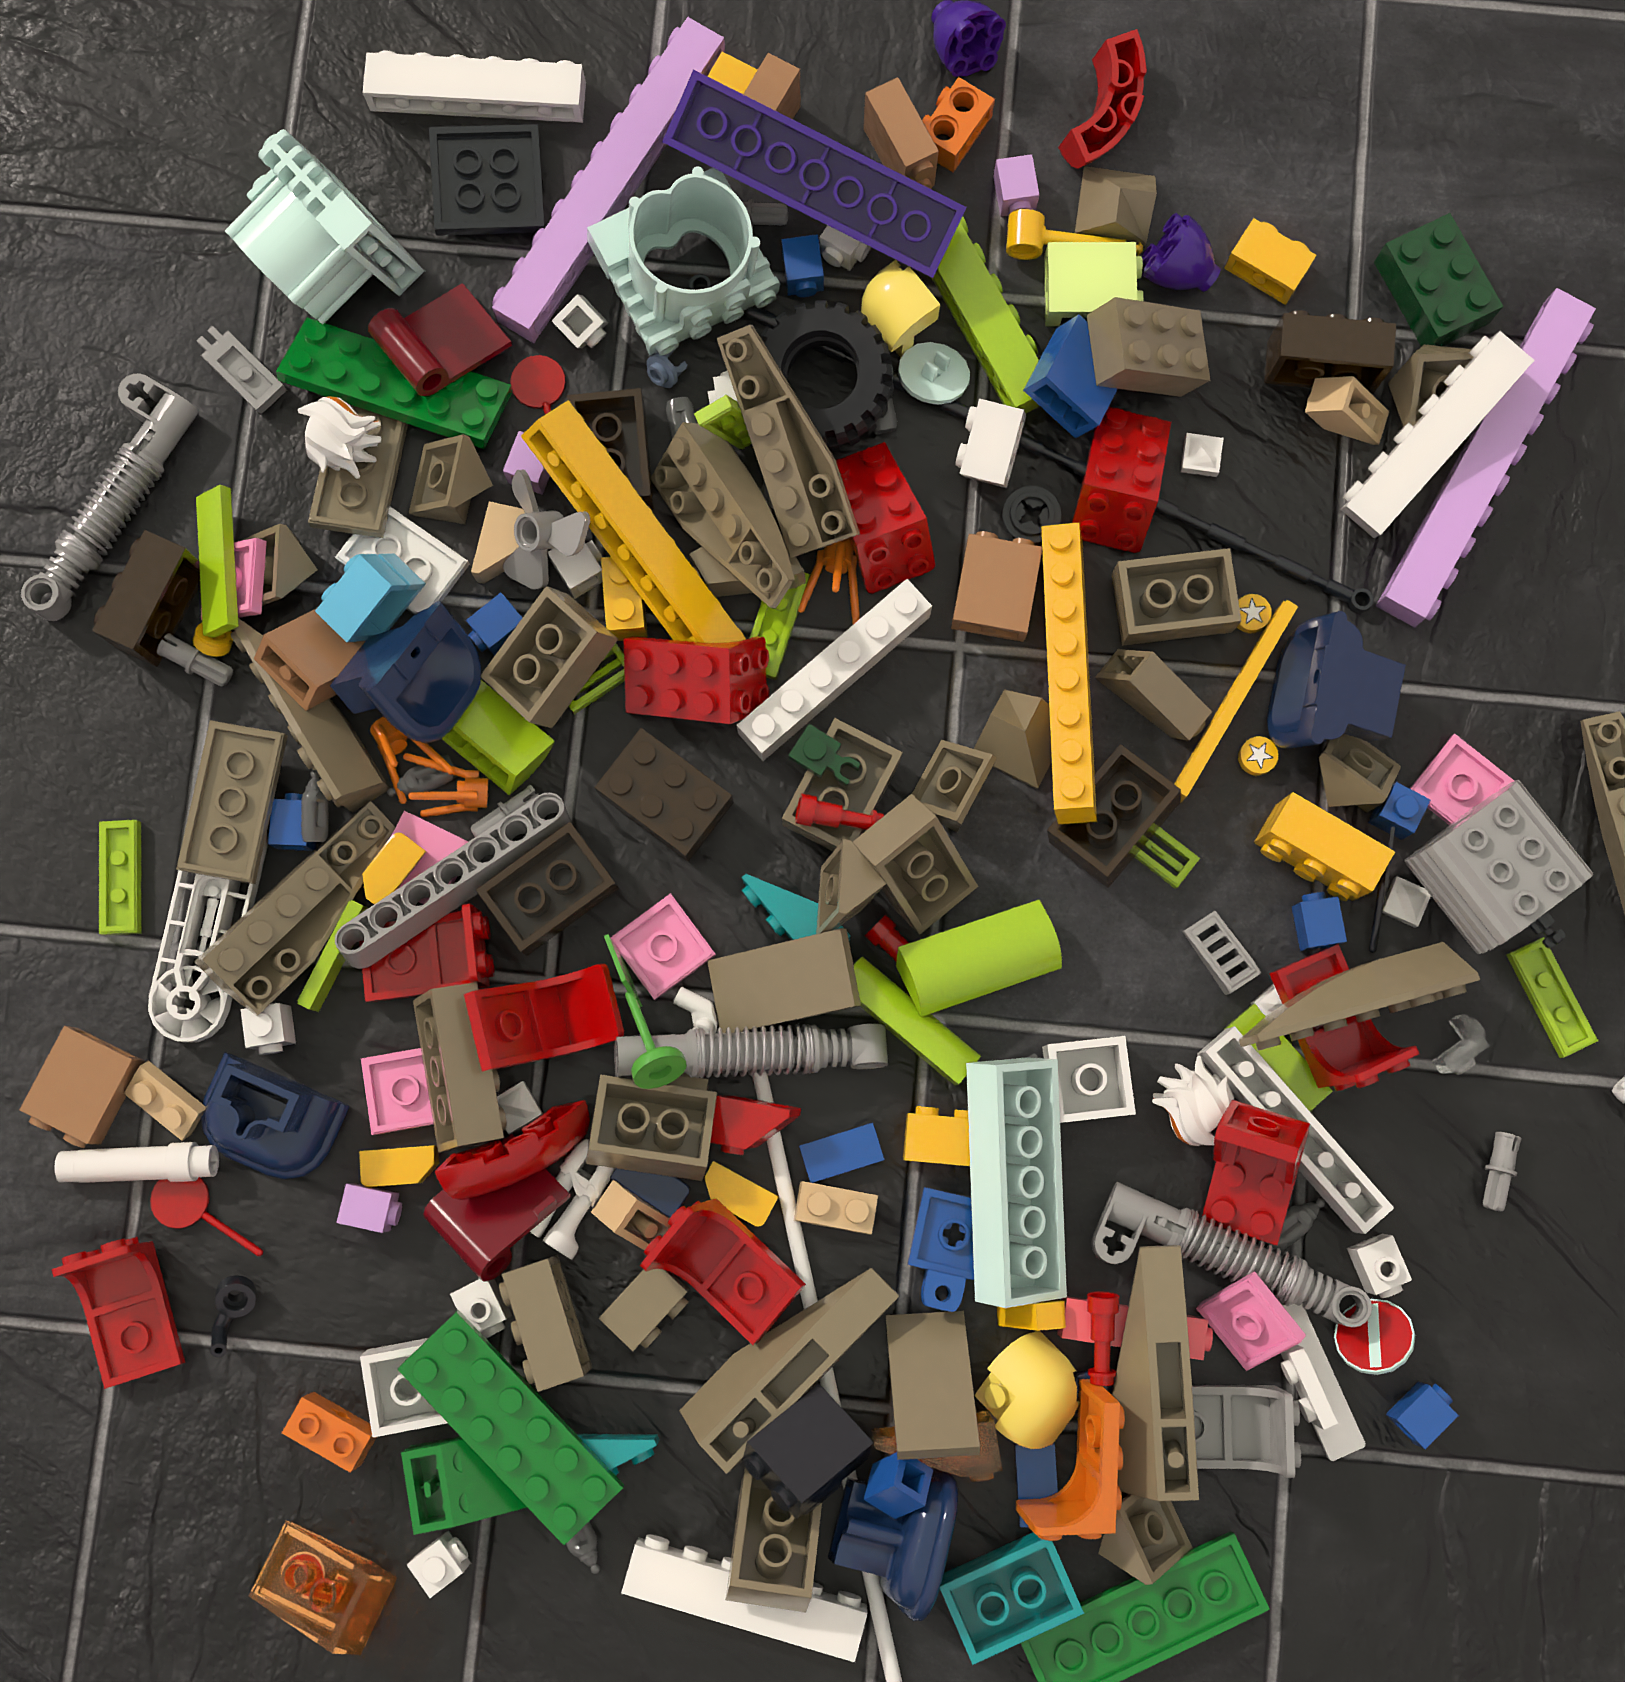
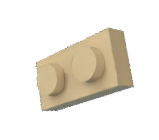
(165, 1100)
(835, 1208)

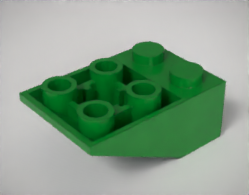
(452, 1486)

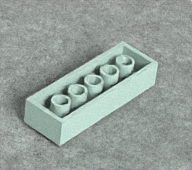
(1016, 1181)

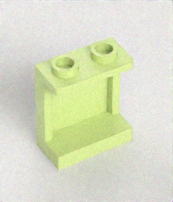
(1087, 276)

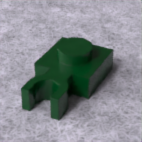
(819, 752)

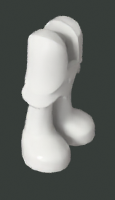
(588, 1192)

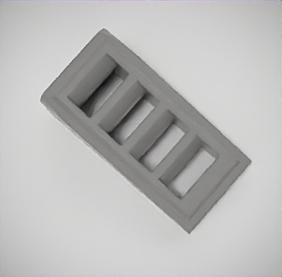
(1227, 985)

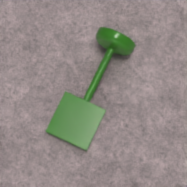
(659, 1064)

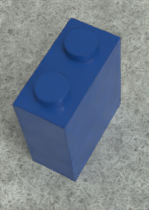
(1066, 380)

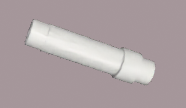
(173, 1162)

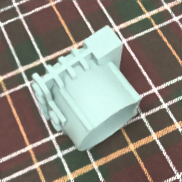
(658, 220)
(315, 233)

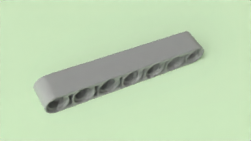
(434, 882)

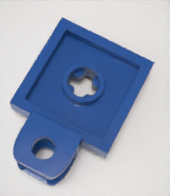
(930, 1249)

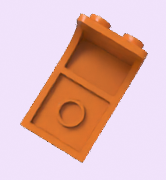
(1091, 1496)

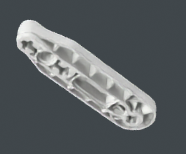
(176, 1020)

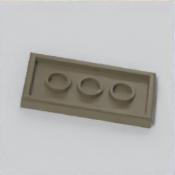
(362, 503)
(232, 802)
(784, 981)
(931, 1386)

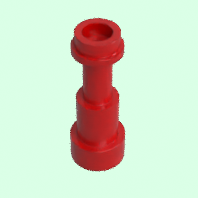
(813, 811)
(886, 936)
(1103, 1309)

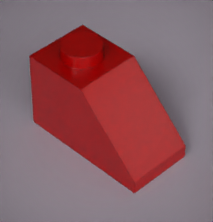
(748, 1122)

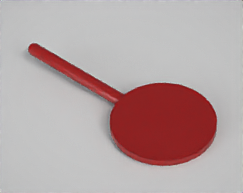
(538, 382)
(185, 1203)

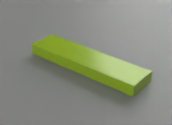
(217, 561)

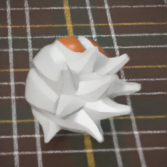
(338, 435)
(1194, 1102)

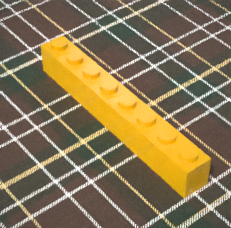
(628, 528)
(1068, 674)

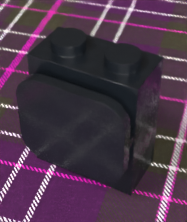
(807, 1452)

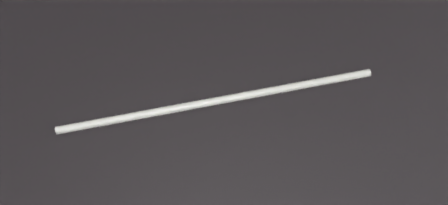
(828, 1381)

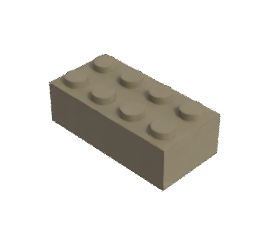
(459, 1092)

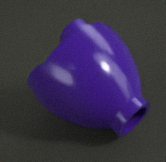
(967, 36)
(1181, 257)

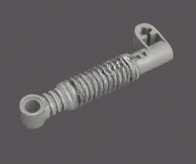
(116, 496)
(767, 1051)
(1223, 1251)

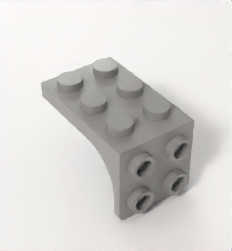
(1246, 1428)

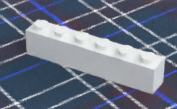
(474, 86)
(1437, 434)
(834, 670)
(1323, 1160)
(699, 1586)

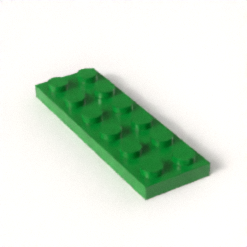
(362, 375)
(511, 1427)
(1146, 1624)

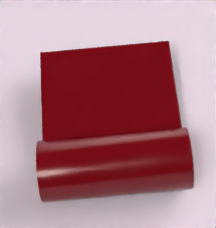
(439, 339)
(490, 1224)

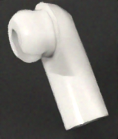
(701, 1009)

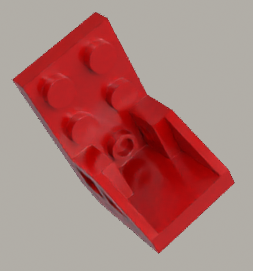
(1254, 1170)

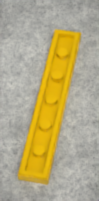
(1234, 697)

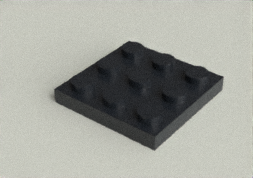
(486, 179)

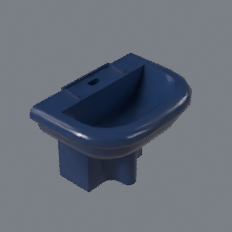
(415, 675)
(1331, 686)
(269, 1119)
(903, 1551)

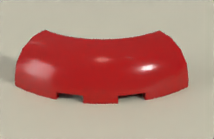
(1120, 81)
(498, 1166)

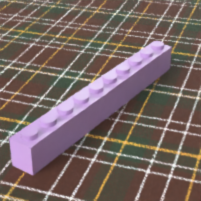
(605, 185)
(1484, 461)

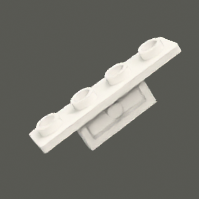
(1319, 1391)

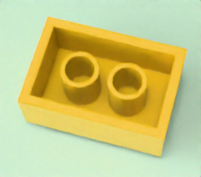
(1323, 848)

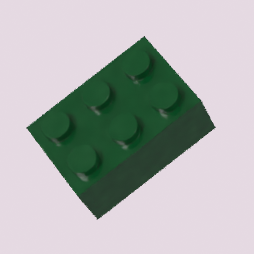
(1438, 282)

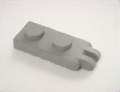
(241, 370)

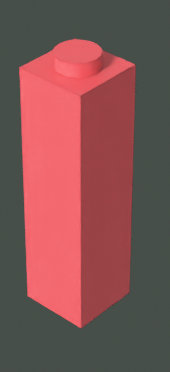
(1079, 1327)

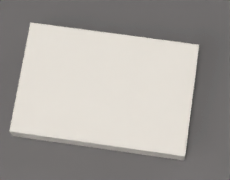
(419, 550)

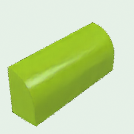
(499, 740)
(979, 958)
(922, 1034)

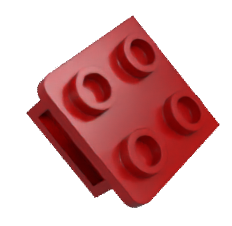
(1122, 479)
(891, 523)
(695, 678)
(437, 957)
(544, 1018)
(1348, 1053)
(725, 1266)
(125, 1309)

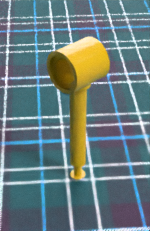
(1028, 235)

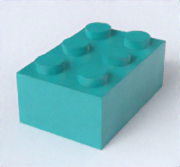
(1009, 1596)

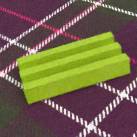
(606, 686)
(1158, 869)

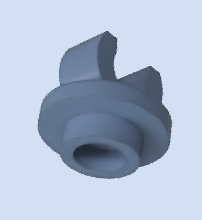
(662, 370)

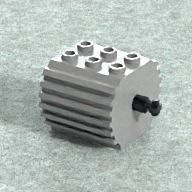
(1500, 870)

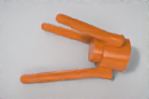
(837, 559)
(393, 742)
(470, 793)

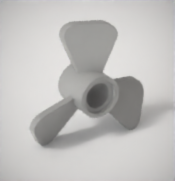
(537, 533)

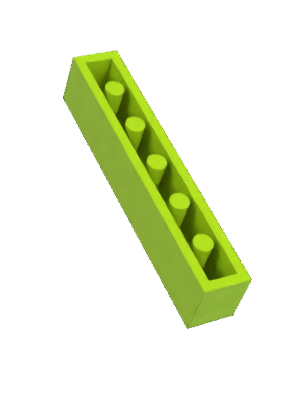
(987, 320)

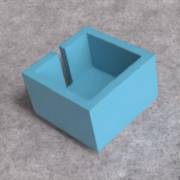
(369, 596)

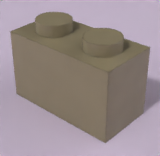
(643, 1305)

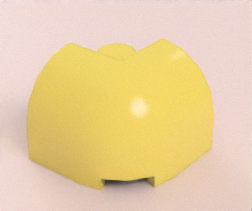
(899, 306)
(1030, 1391)

